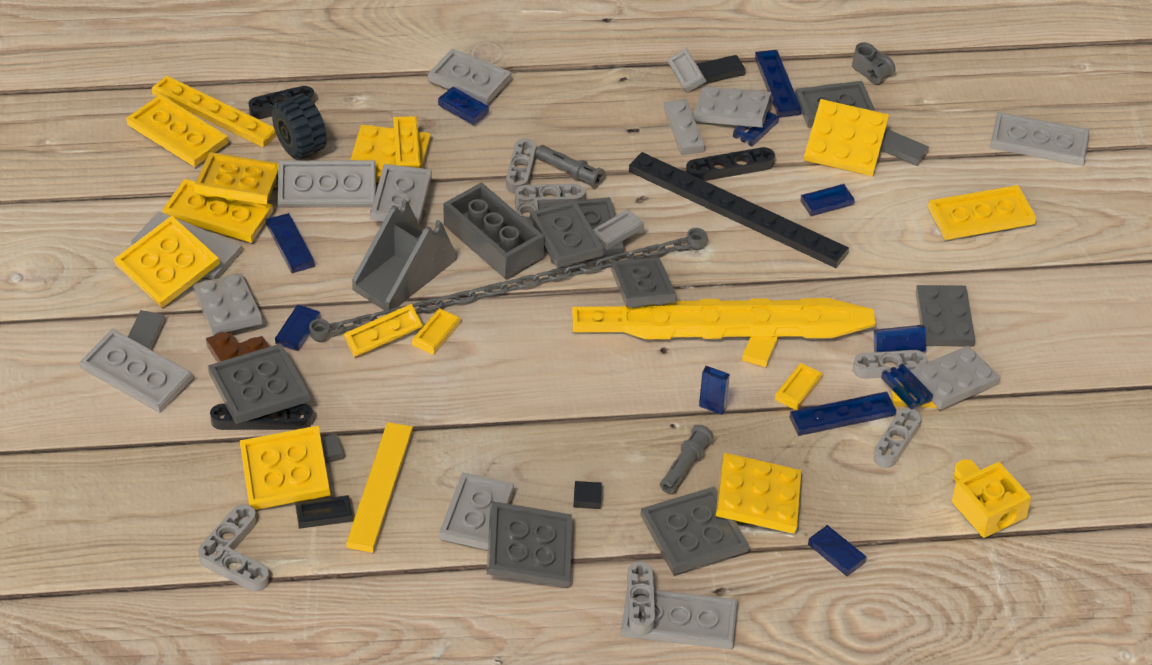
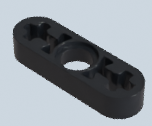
(260, 106)

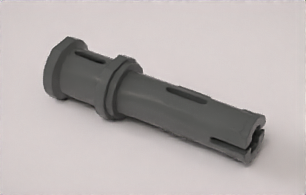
(579, 169)
(690, 450)

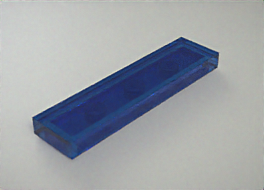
(777, 83)
(842, 413)

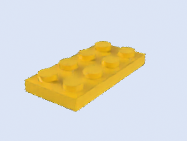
(177, 130)
(981, 212)
(217, 214)

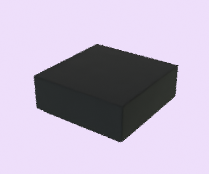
(587, 494)

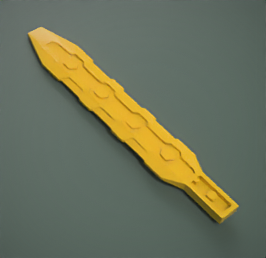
(728, 318)

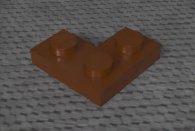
(224, 346)

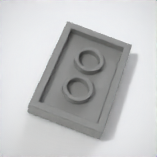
(469, 75)
(732, 106)
(399, 184)
(227, 303)
(956, 376)
(470, 510)

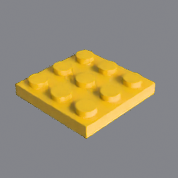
(846, 137)
(378, 145)
(237, 178)
(166, 261)
(284, 468)
(758, 493)

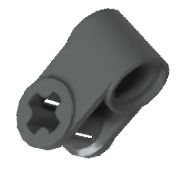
(870, 61)

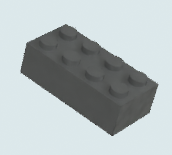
(493, 230)

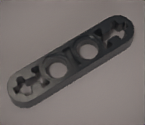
(757, 160)
(264, 422)

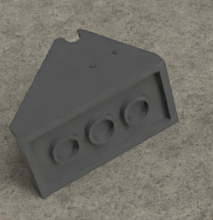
(402, 259)

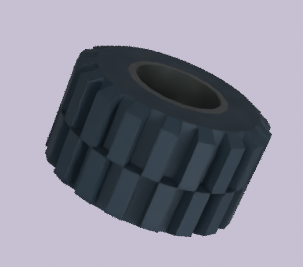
(299, 126)

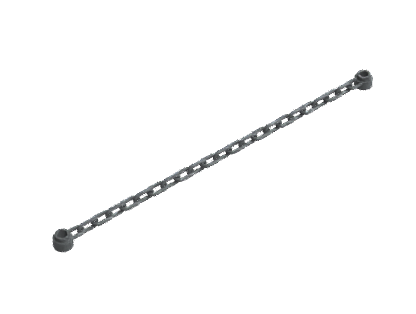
(695, 240)

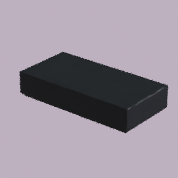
(721, 68)
(323, 511)

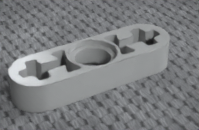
(518, 158)
(871, 359)
(897, 447)
(635, 606)

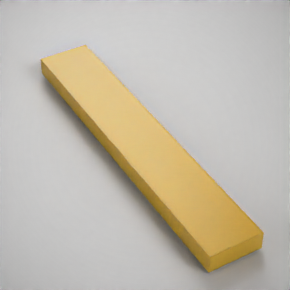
(215, 111)
(379, 487)

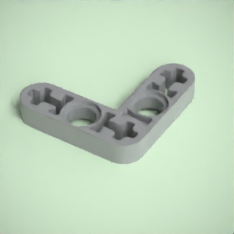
(531, 202)
(226, 554)

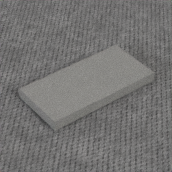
(1040, 138)
(326, 184)
(223, 248)
(136, 370)
(687, 619)

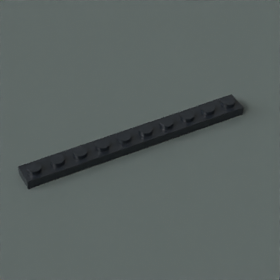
(739, 210)

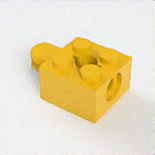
(1003, 496)

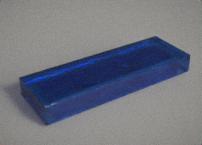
(290, 243)

